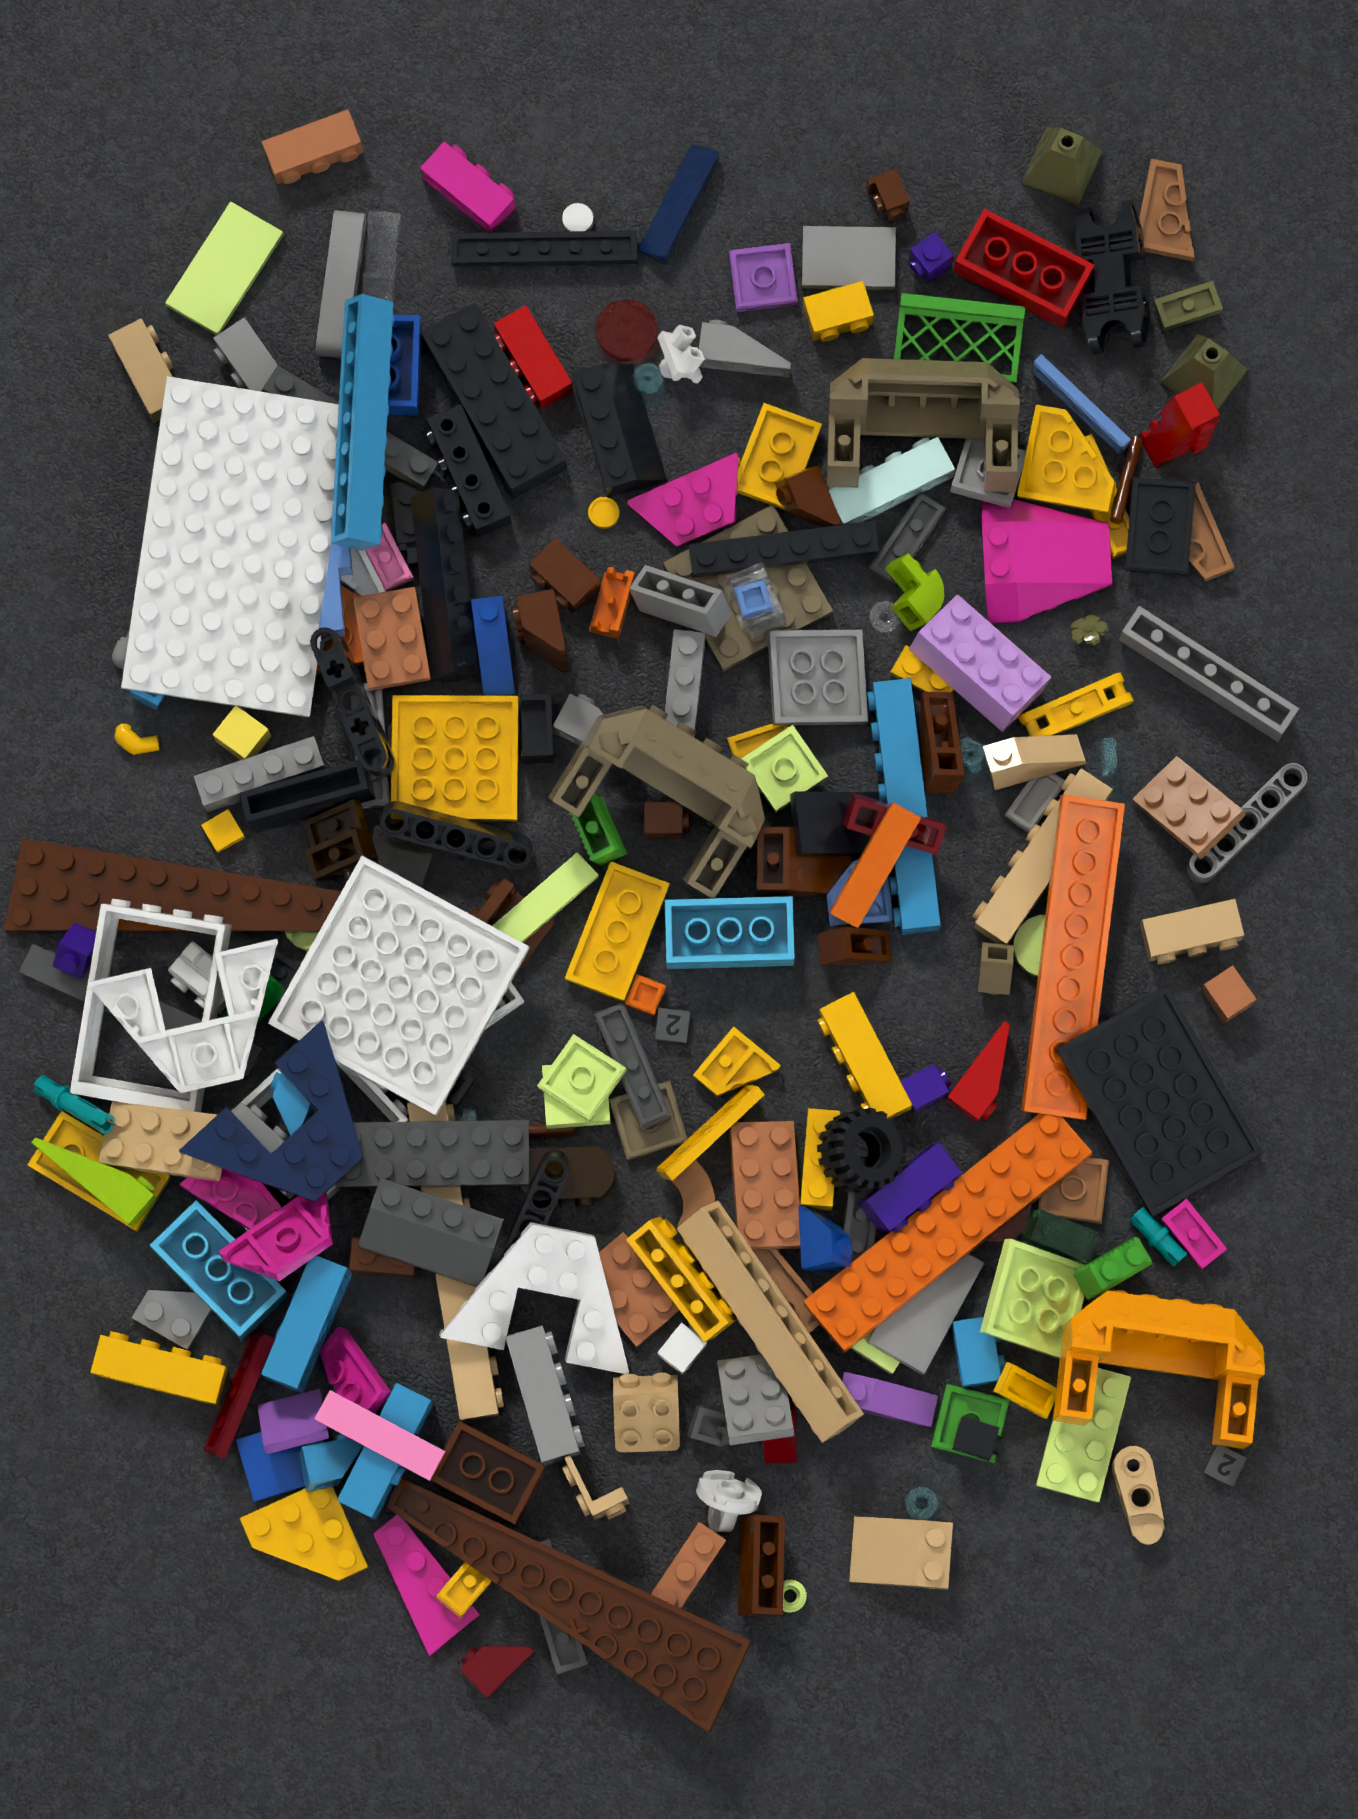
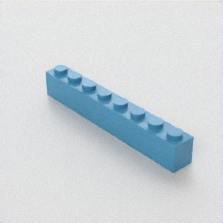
(362, 422)
(903, 784)

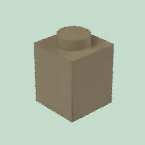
(995, 968)

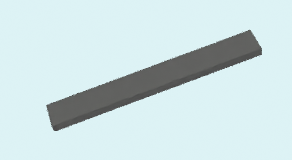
(39, 967)

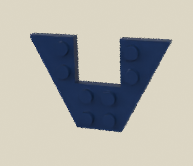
(315, 1153)

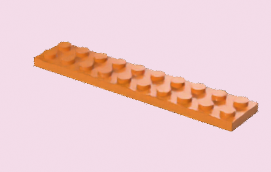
(1072, 948)
(947, 1230)

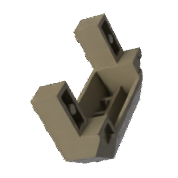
(923, 401)
(679, 768)

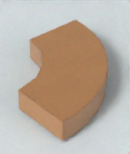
(694, 1190)

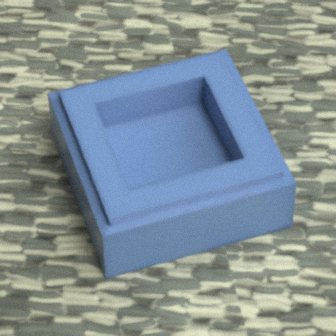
(753, 599)

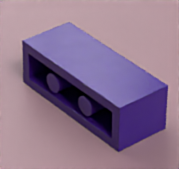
(911, 1190)

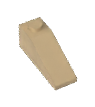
(1031, 757)

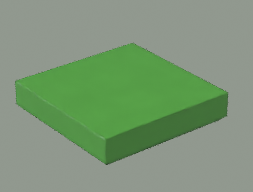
(970, 1404)

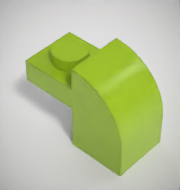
(922, 591)

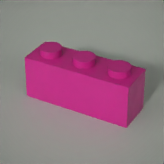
(468, 187)

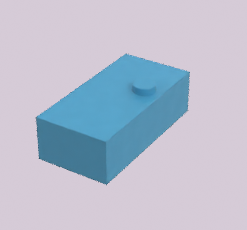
(306, 1324)
(374, 1474)

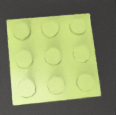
(1032, 1298)

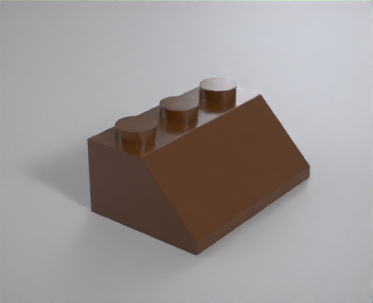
(540, 627)

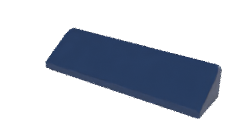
(679, 203)

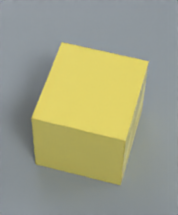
(241, 734)

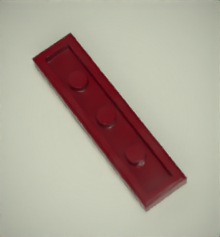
(238, 1394)

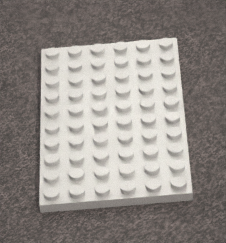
(234, 548)

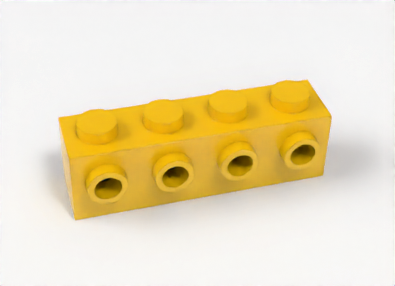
(682, 1278)

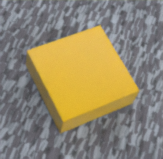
(223, 831)

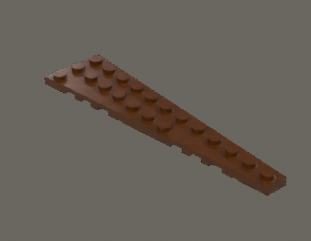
(69, 884)
(643, 1636)

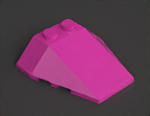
(1040, 559)

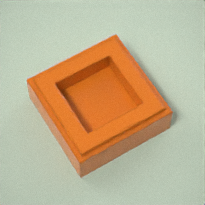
(645, 995)

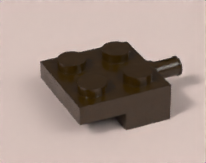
(338, 841)

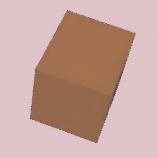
(1228, 994)

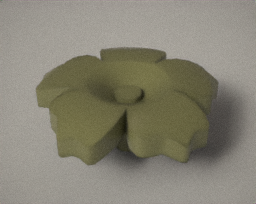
(1088, 630)

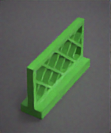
(966, 311)

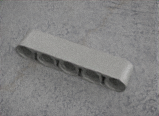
(340, 279)
(1259, 814)

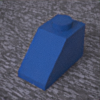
(822, 1242)

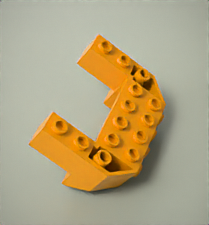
(1167, 1339)

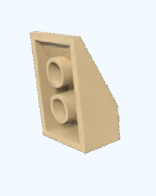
(901, 1552)

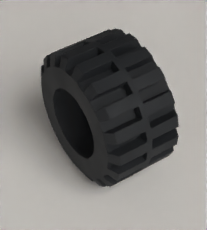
(883, 1148)

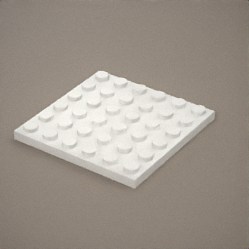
(400, 984)

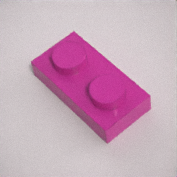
(1193, 1234)

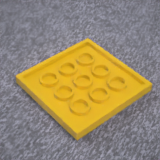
(457, 755)

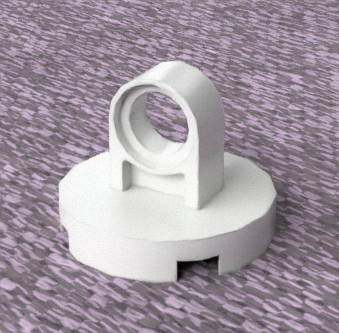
(727, 1498)

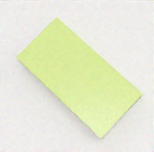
(224, 268)

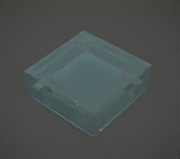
(1108, 756)

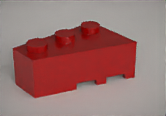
(1184, 427)

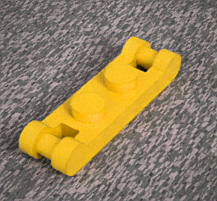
(1077, 707)

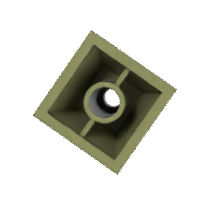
(1062, 165)
(1205, 363)

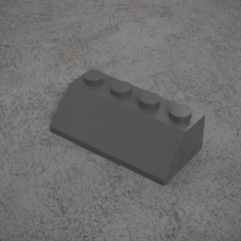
(430, 1232)

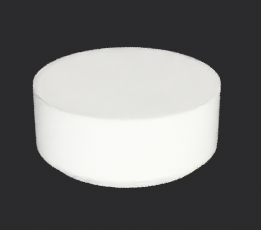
(577, 218)

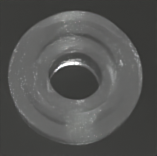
(883, 607)

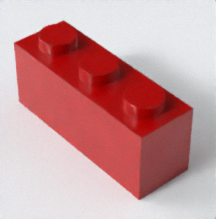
(532, 357)

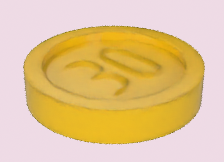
(603, 512)

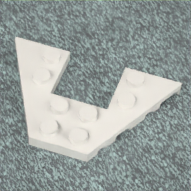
(203, 1051)
(555, 1264)

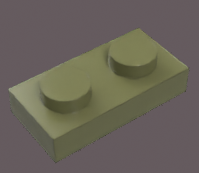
(1188, 306)

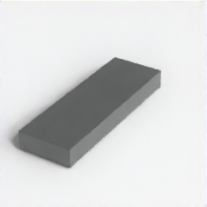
(909, 534)

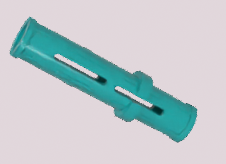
(80, 1108)

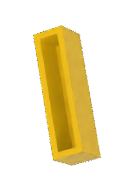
(863, 1056)
(158, 1369)

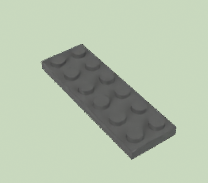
(441, 1154)

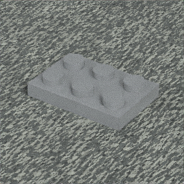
(753, 1400)

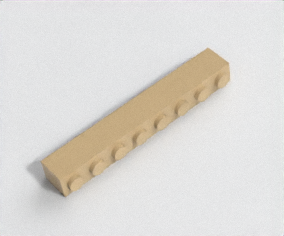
(770, 1321)

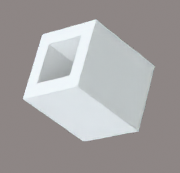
(682, 1348)

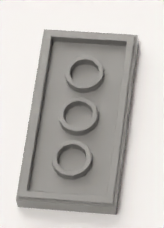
(921, 1324)

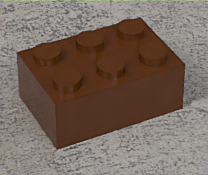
(488, 1473)

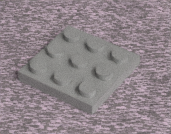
(817, 677)

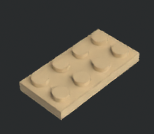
(151, 1140)

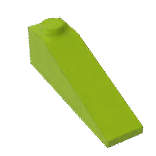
(113, 1187)

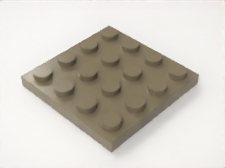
(793, 584)

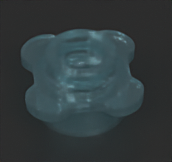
(968, 745)

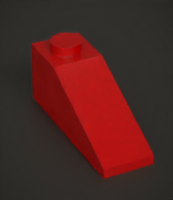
(980, 1084)

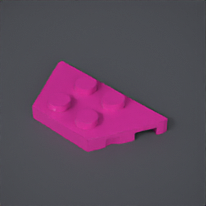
(693, 503)
(283, 1239)

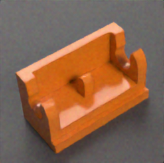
(612, 603)

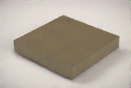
(651, 1139)

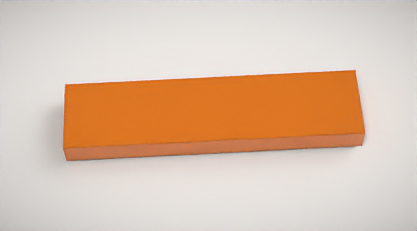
(875, 864)

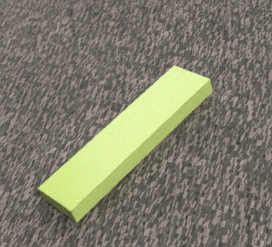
(547, 899)

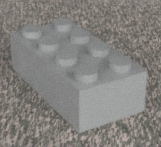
(543, 1396)

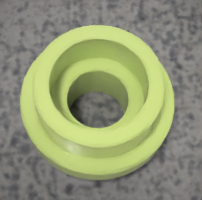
(800, 1599)

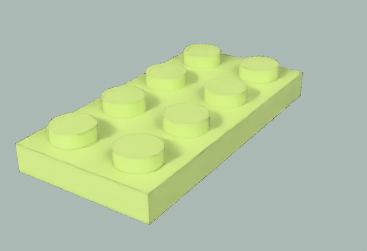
(1080, 1455)

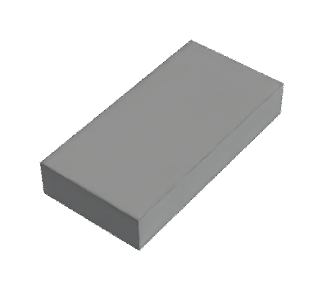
(1033, 801)

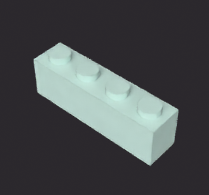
(893, 481)

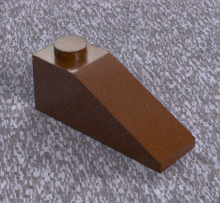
(940, 743)

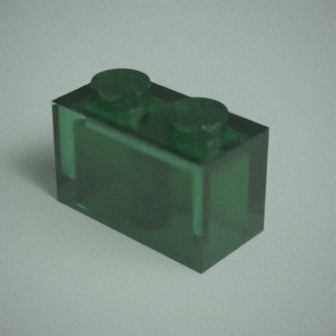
(1060, 1236)

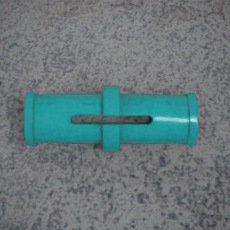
(1158, 1236)

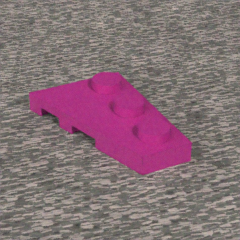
(352, 1372)

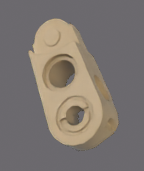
(1144, 1522)

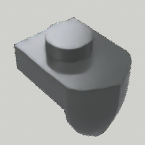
(709, 1426)

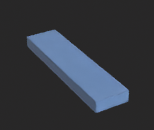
(1081, 405)

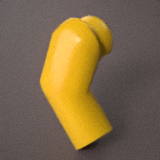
(133, 743)

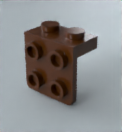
(502, 899)

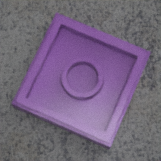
(763, 277)
(291, 1421)

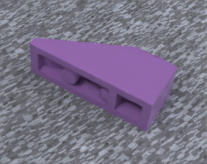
(891, 1400)

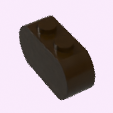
(589, 1175)

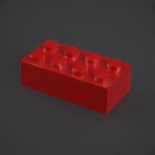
(1023, 268)

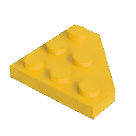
(1063, 465)
(308, 1532)

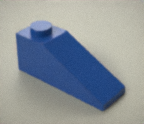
(493, 646)

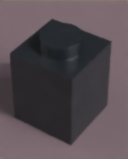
(977, 1439)

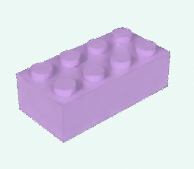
(979, 663)

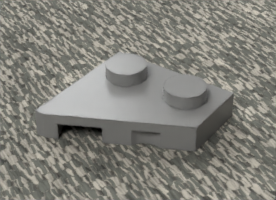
(173, 1315)

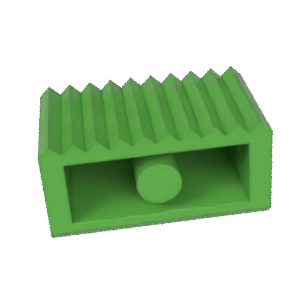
(599, 832)
(1112, 1268)

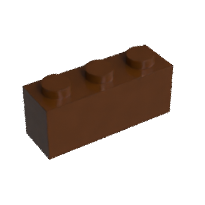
(761, 1566)

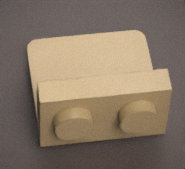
(646, 1413)
(609, 1504)

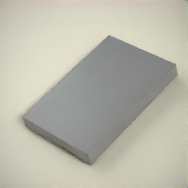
(848, 255)

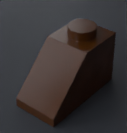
(808, 497)
(854, 947)

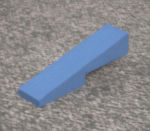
(332, 607)

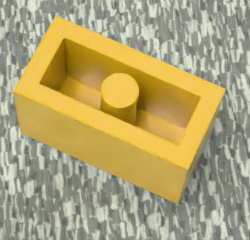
(838, 312)

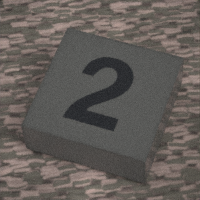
(672, 1026)
(1224, 1465)

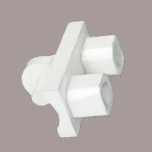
(679, 357)

